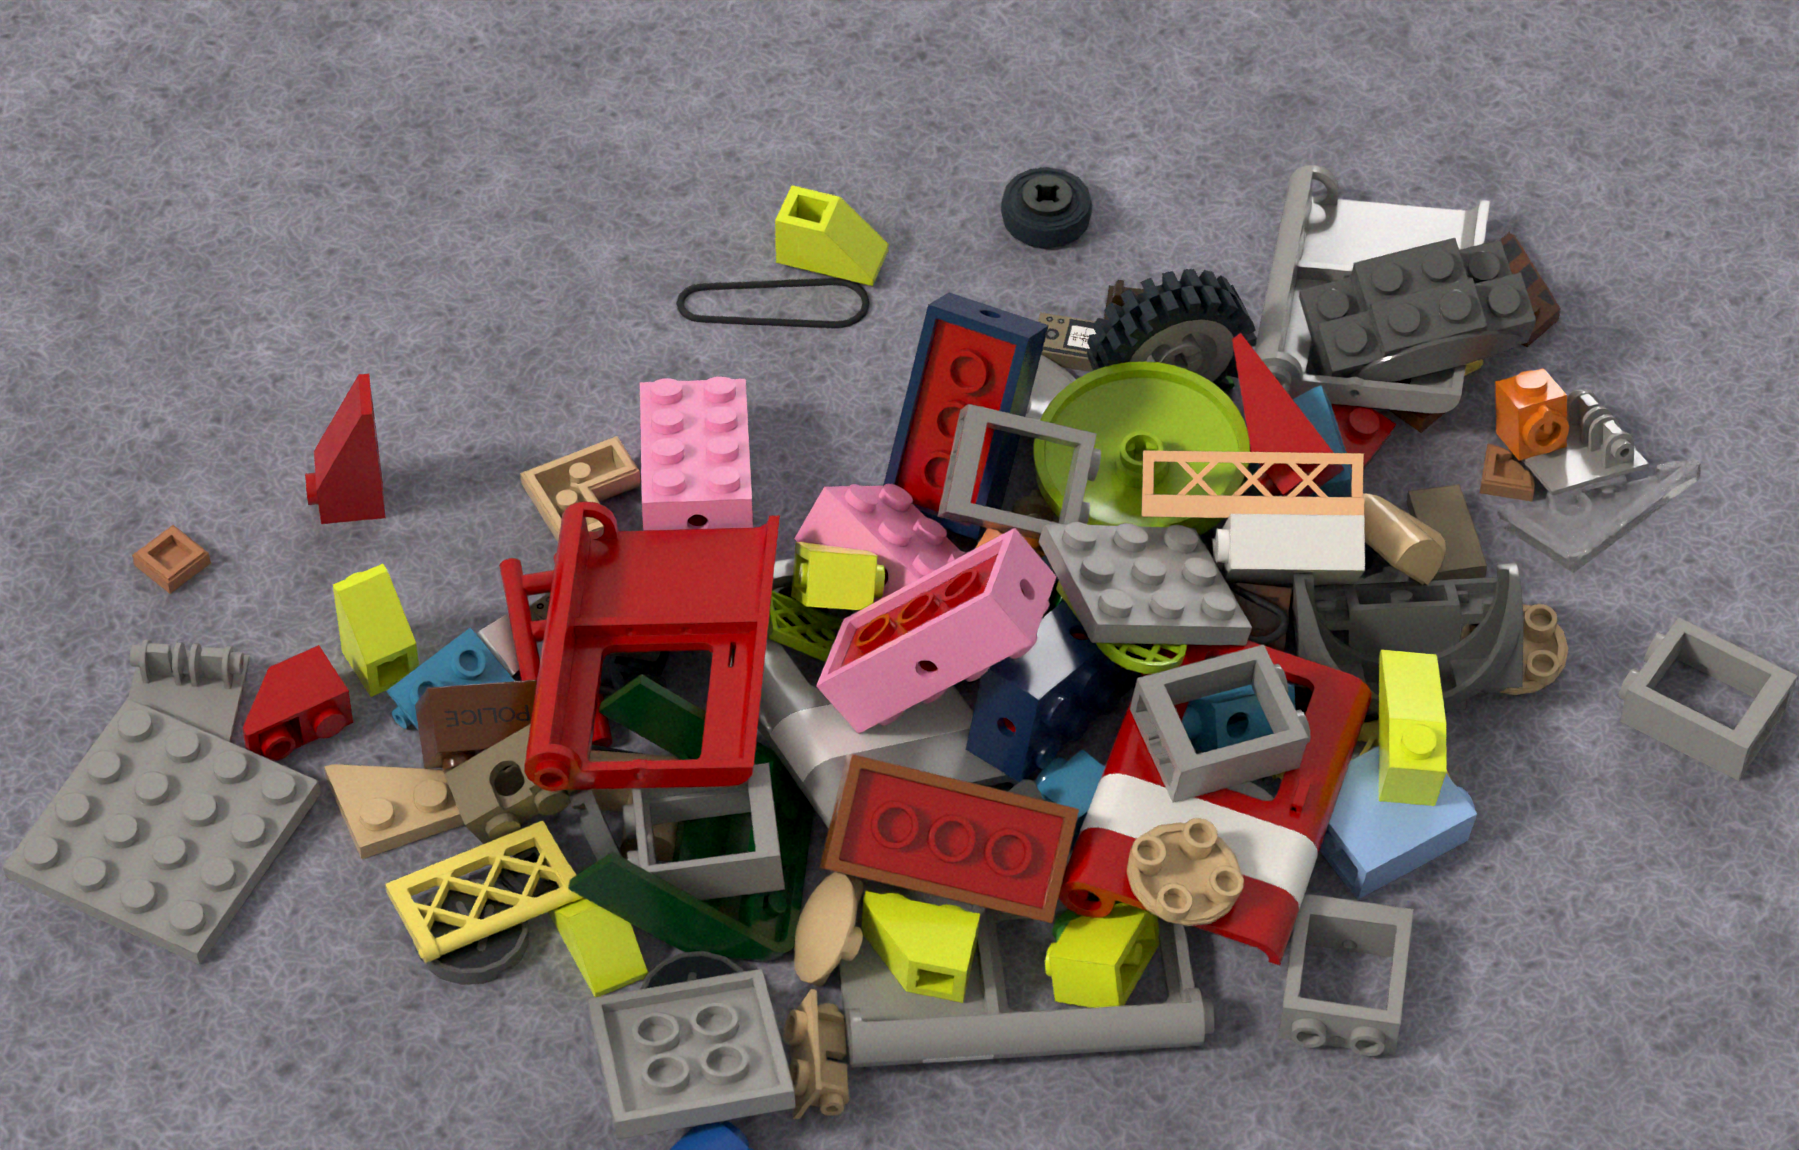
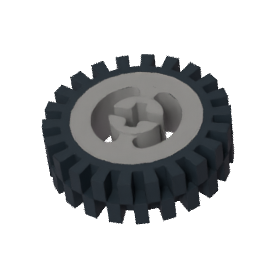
(1163, 324)

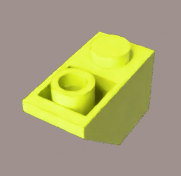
(827, 237)
(374, 629)
(922, 943)

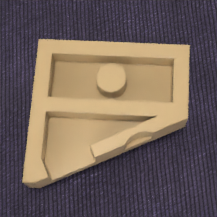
(392, 804)

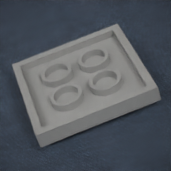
(1144, 584)
(690, 1054)

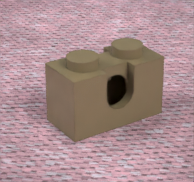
(501, 802)

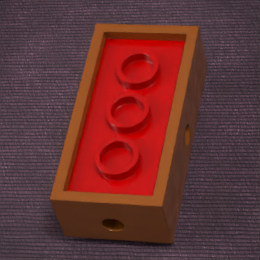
(949, 838)

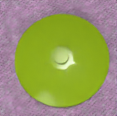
(1135, 411)

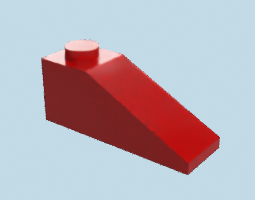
(1277, 424)
(348, 462)

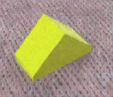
(600, 946)

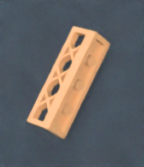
(1222, 506)

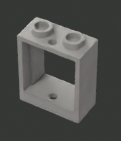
(965, 460)
(1691, 731)
(1170, 747)
(718, 875)
(1353, 928)

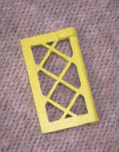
(493, 853)

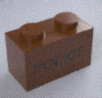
(470, 718)

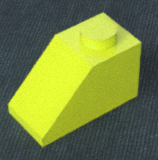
(836, 577)
(1102, 957)

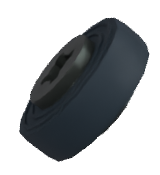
(1046, 207)

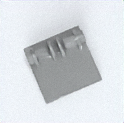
(1593, 451)
(192, 685)

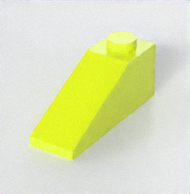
(1411, 728)

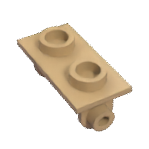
(812, 1036)

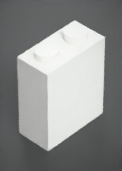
(1274, 546)

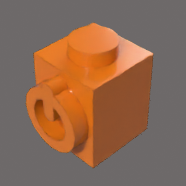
(1531, 414)

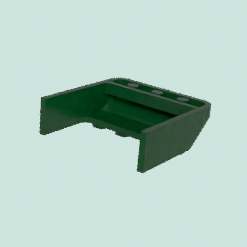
(735, 926)

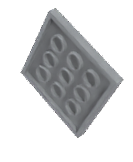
(163, 830)

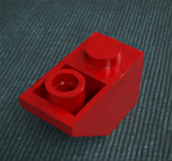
(297, 705)

